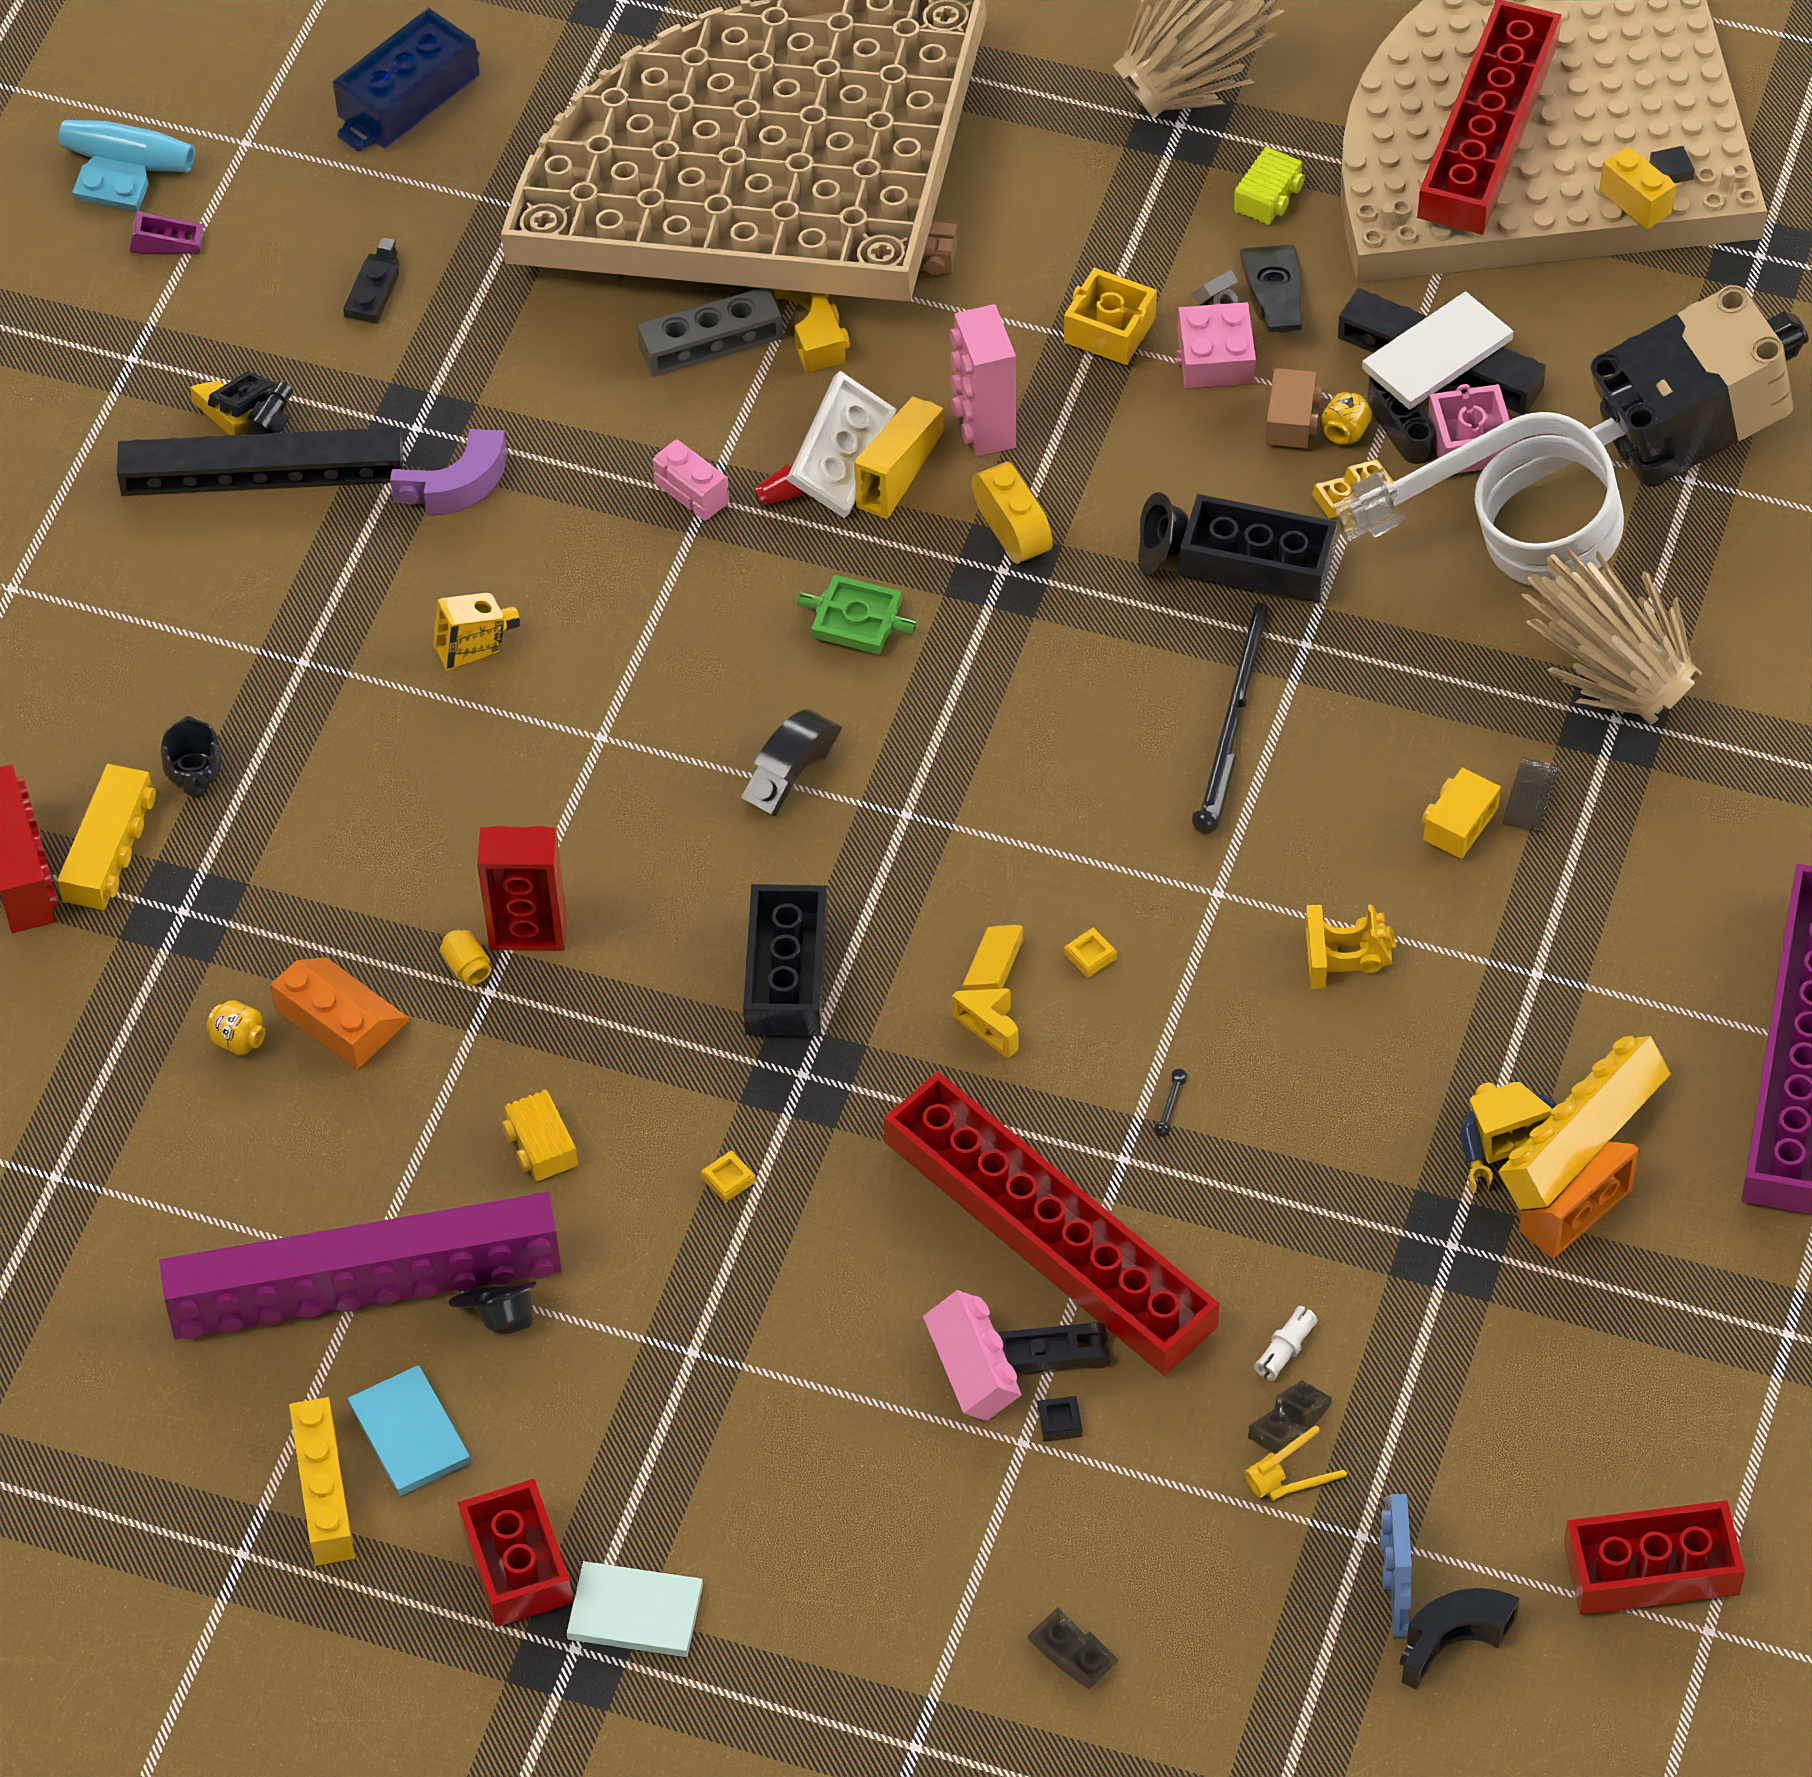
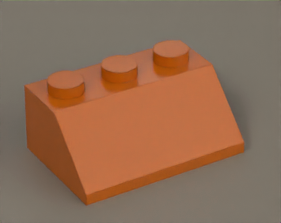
(336, 1009)
(1583, 1201)

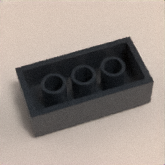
(1258, 548)
(785, 960)

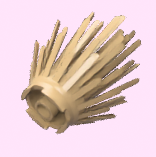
(1165, 68)
(1608, 632)

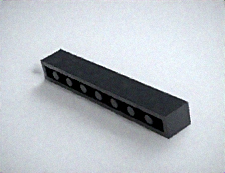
(258, 461)

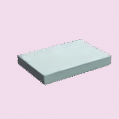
(635, 1609)

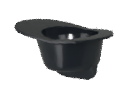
(1160, 532)
(499, 1308)

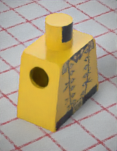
(470, 628)

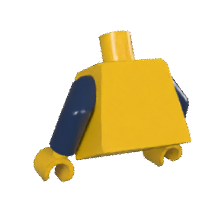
(1499, 1124)

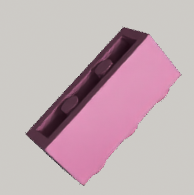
(972, 1355)

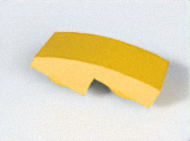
(1338, 489)

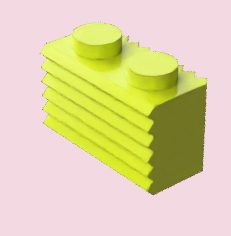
(1268, 186)

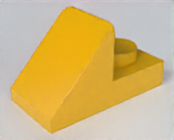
(986, 1016)

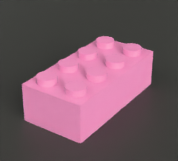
(984, 380)

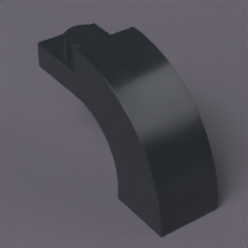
(786, 754)
(1455, 1617)

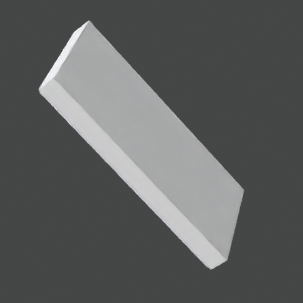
(1437, 350)
(839, 434)

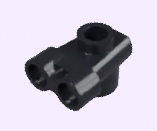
(268, 417)

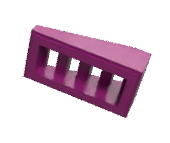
(149, 226)

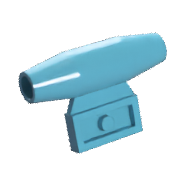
(121, 160)

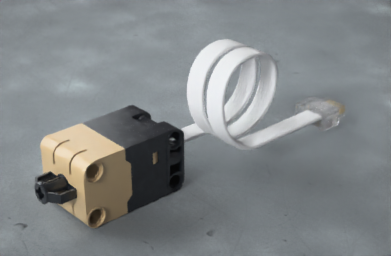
(1670, 401)

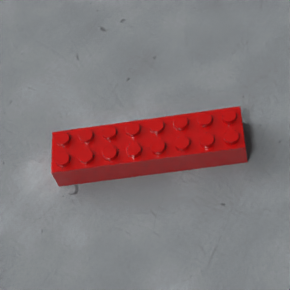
(1489, 116)

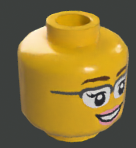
(236, 1027)

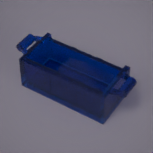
(404, 80)

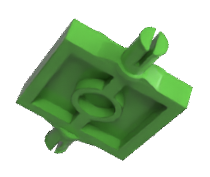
(856, 614)

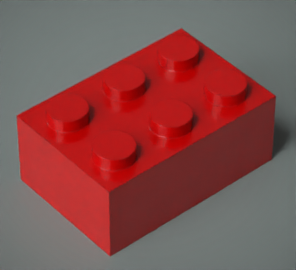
(515, 1552)

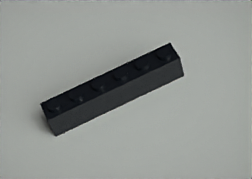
(1375, 322)

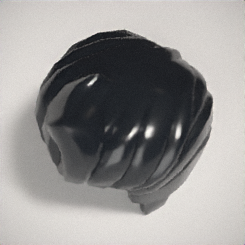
(191, 755)

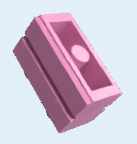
(691, 480)

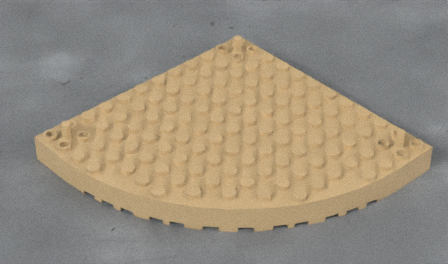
(1617, 80)
(758, 150)

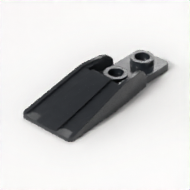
(1274, 285)

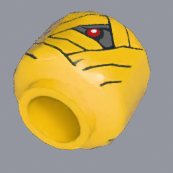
(1346, 418)

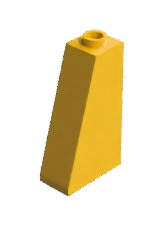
(896, 456)

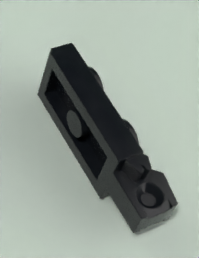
(373, 284)

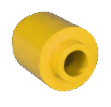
(465, 957)

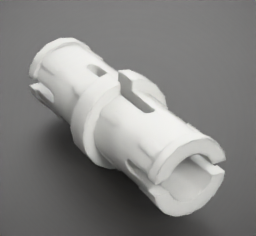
(1286, 1343)

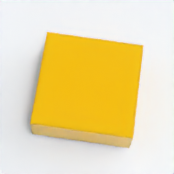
(1090, 952)
(728, 1176)

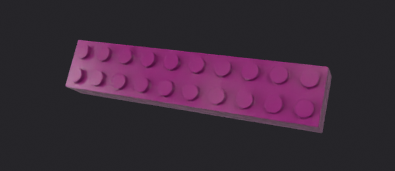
(1781, 1135)
(360, 1266)

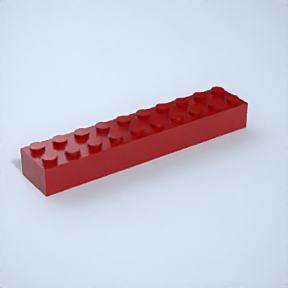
(1051, 1223)

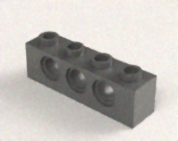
(710, 331)

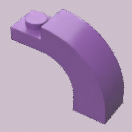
(459, 484)

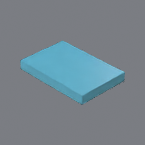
(409, 1430)

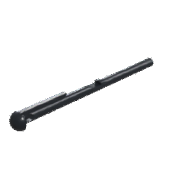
(1209, 817)

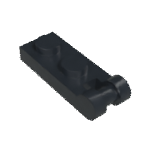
(1056, 1347)

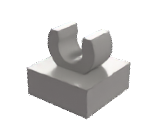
(1217, 289)

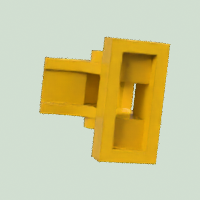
(1323, 944)

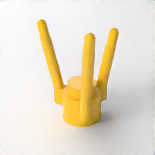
(1267, 1474)

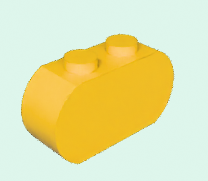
(1012, 512)

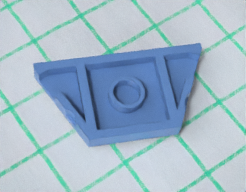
(1397, 1560)

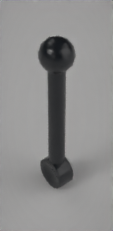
(1178, 1078)

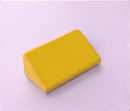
(228, 423)
(994, 958)

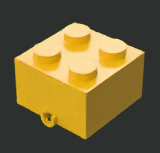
(1109, 316)

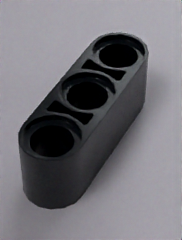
(1407, 429)

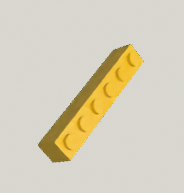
(1584, 1122)

